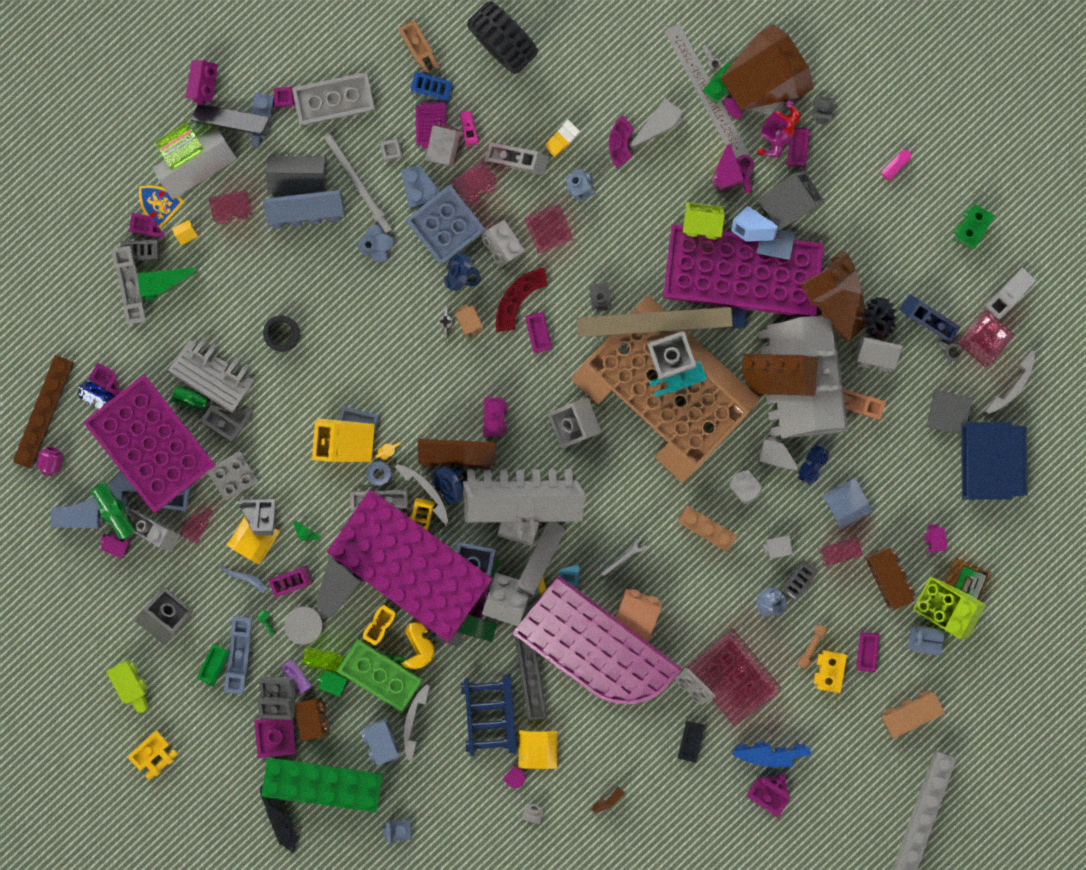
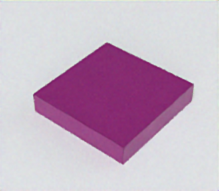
(275, 737)

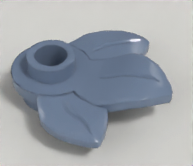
(379, 243)

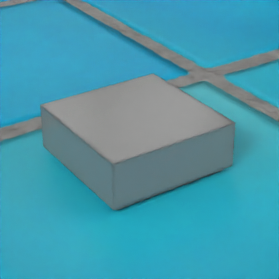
(390, 149)

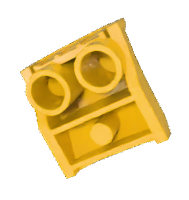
(250, 545)
(537, 750)

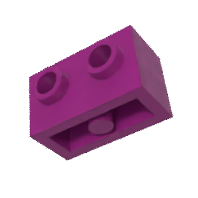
(493, 417)

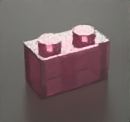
(230, 207)
(840, 551)

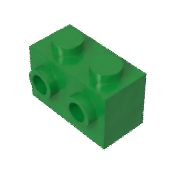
(973, 226)

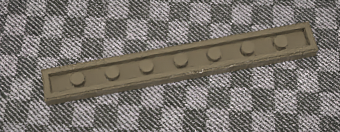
(654, 322)

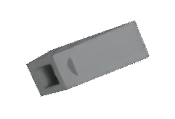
(1009, 294)
(152, 530)

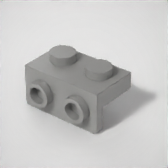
(502, 243)

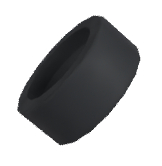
(278, 319)

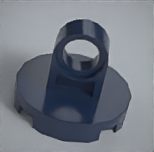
(458, 273)
(449, 484)

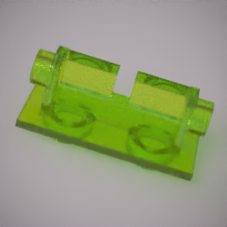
(328, 661)

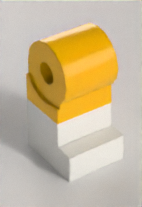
(562, 138)

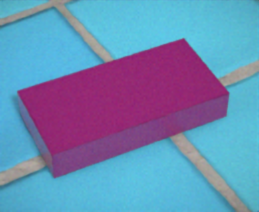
(798, 148)
(538, 332)
(867, 652)

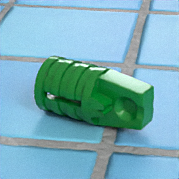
(189, 398)

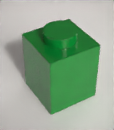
(332, 682)

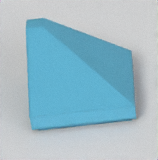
(571, 575)

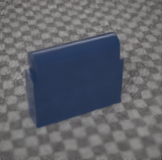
(993, 461)

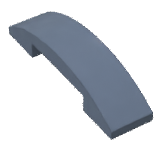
(239, 655)

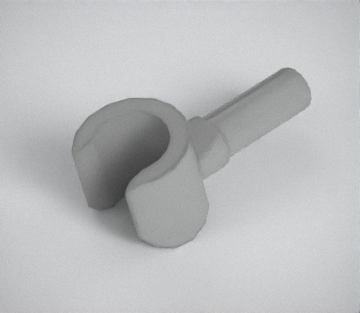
(710, 57)

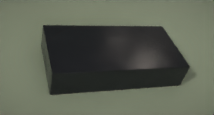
(690, 741)

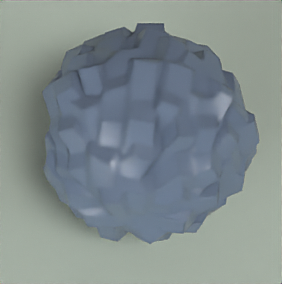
(771, 602)

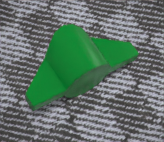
(304, 532)

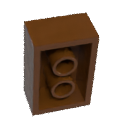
(890, 578)

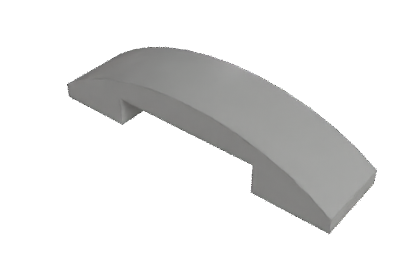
(128, 282)
(1026, 366)
(440, 510)
(410, 744)

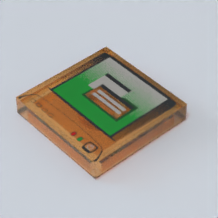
(967, 578)

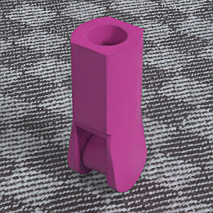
(468, 125)
(896, 165)

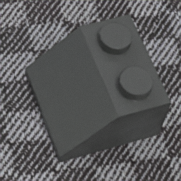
(164, 616)

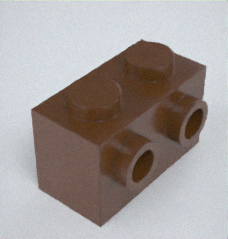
(312, 719)

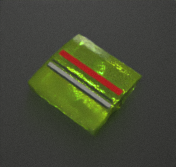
(179, 145)

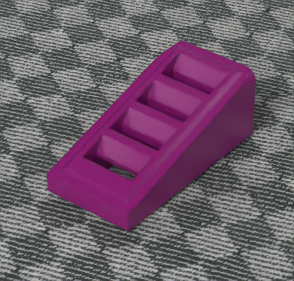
(306, 577)

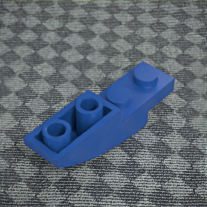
(763, 755)

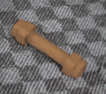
(804, 661)

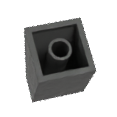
(791, 200)
(336, 587)

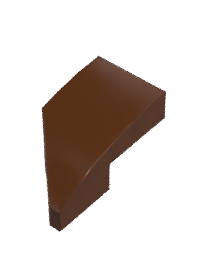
(602, 804)

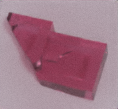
(196, 525)

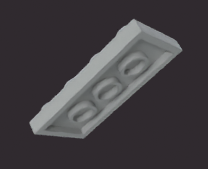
(333, 99)

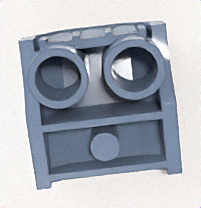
(847, 503)

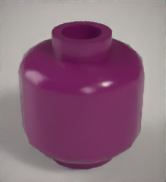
(50, 461)

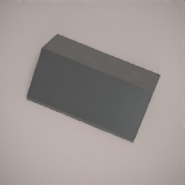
(295, 175)

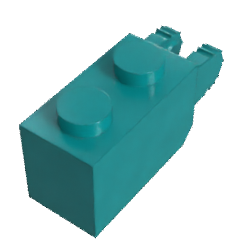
(681, 380)

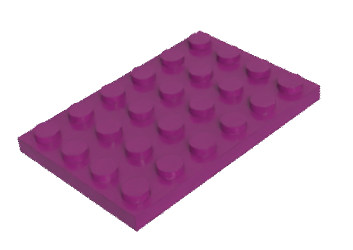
(149, 443)

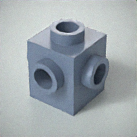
(580, 184)

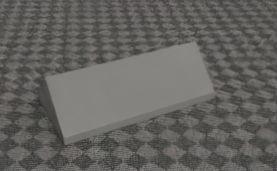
(197, 168)

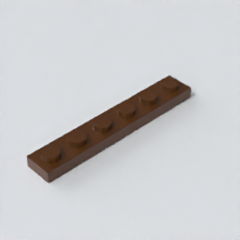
(43, 411)

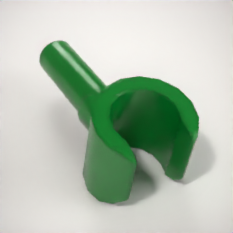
(262, 617)

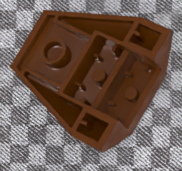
(768, 71)

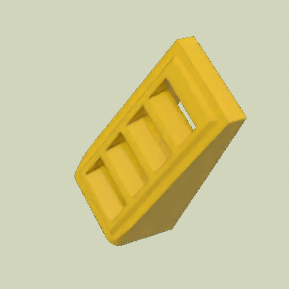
(426, 504)

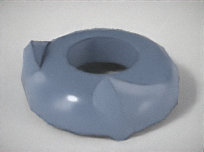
(375, 466)

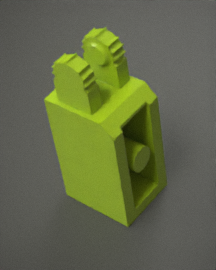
(129, 685)

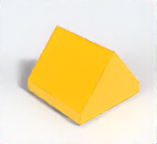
(185, 232)

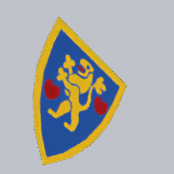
(158, 203)

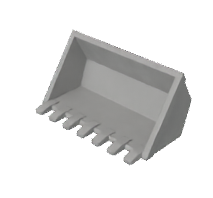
(523, 500)

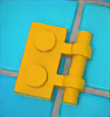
(148, 750)

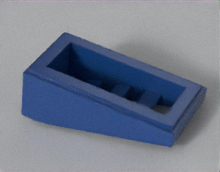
(414, 88)

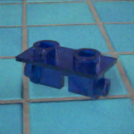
(89, 391)
(811, 471)

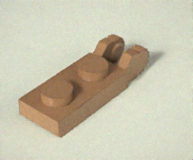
(417, 45)

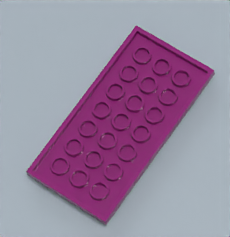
(735, 276)
(409, 565)

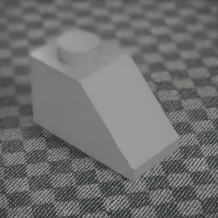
(776, 454)

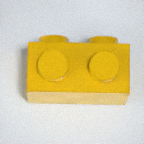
(830, 671)

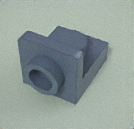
(397, 830)

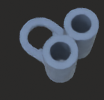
(926, 640)

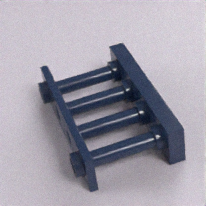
(506, 723)

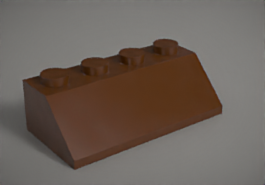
(780, 374)
(456, 452)

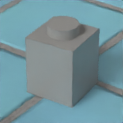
(777, 547)

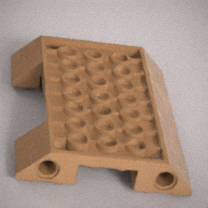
(717, 400)

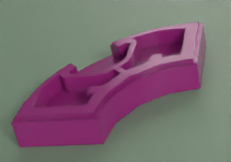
(619, 140)

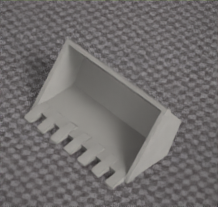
(808, 414)

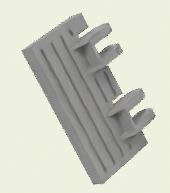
(211, 377)

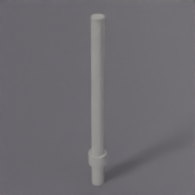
(378, 215)

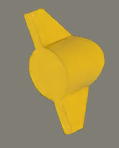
(386, 451)

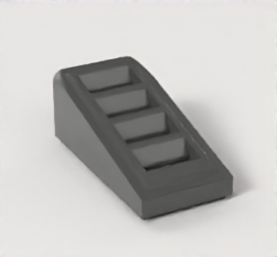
(155, 249)
(788, 592)

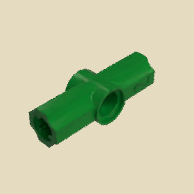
(112, 510)

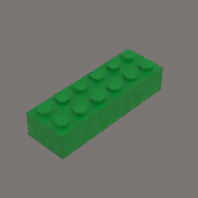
(322, 784)

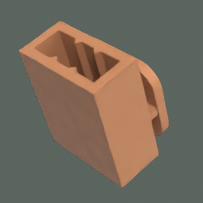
(639, 612)

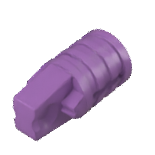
(301, 683)

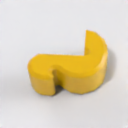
(422, 646)

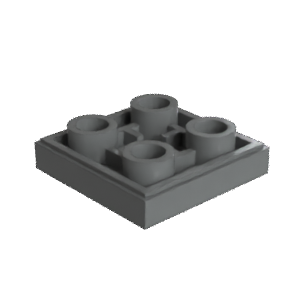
(948, 411)

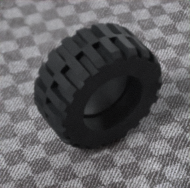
(502, 37)

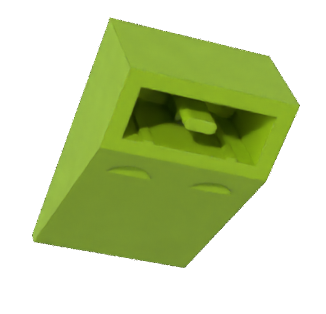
(949, 608)

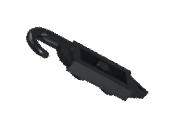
(280, 821)

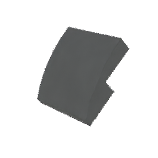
(277, 698)

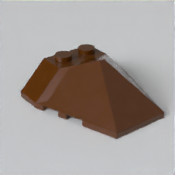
(838, 295)

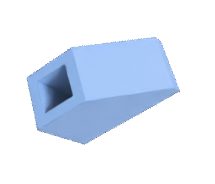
(753, 226)

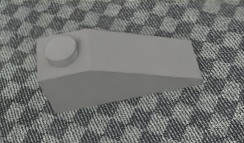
(660, 122)
(517, 158)

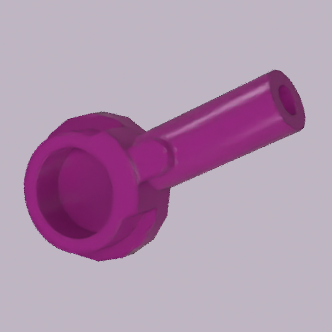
(746, 165)

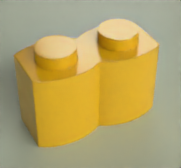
(382, 619)

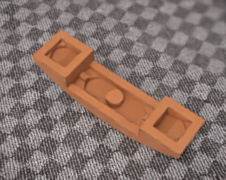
(863, 404)

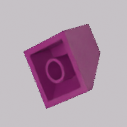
(727, 173)

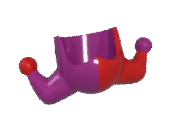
(779, 130)

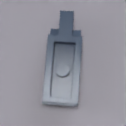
(263, 107)

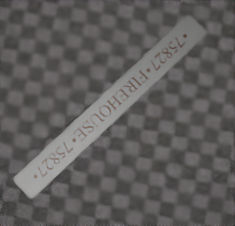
(699, 80)

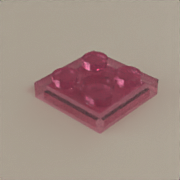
(548, 229)

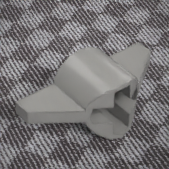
(445, 322)

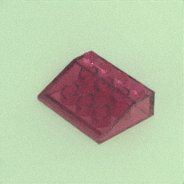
(734, 677)

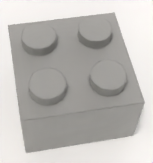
(505, 600)

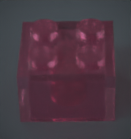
(475, 183)

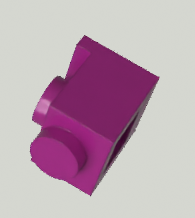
(935, 538)
(114, 545)

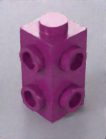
(201, 81)

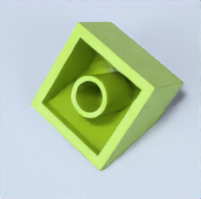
(703, 220)

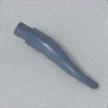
(253, 580)

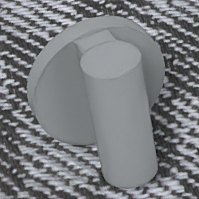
(532, 813)

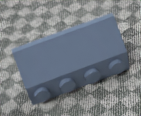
(304, 208)

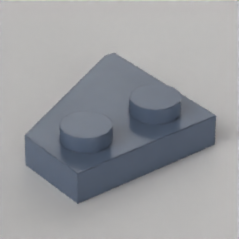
(418, 186)

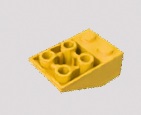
(342, 441)

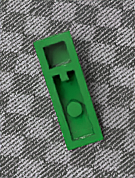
(160, 282)

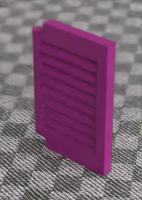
(427, 115)

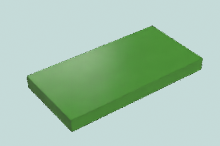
(379, 675)

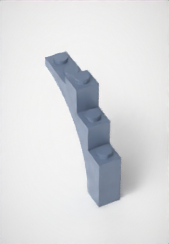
(88, 512)

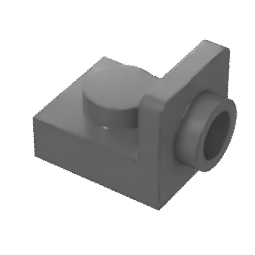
(822, 110)

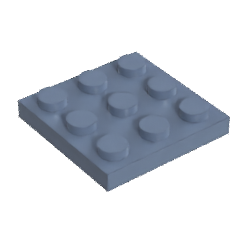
(445, 224)

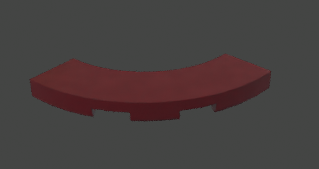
(515, 295)

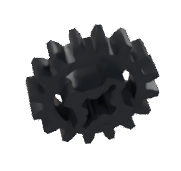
(879, 318)

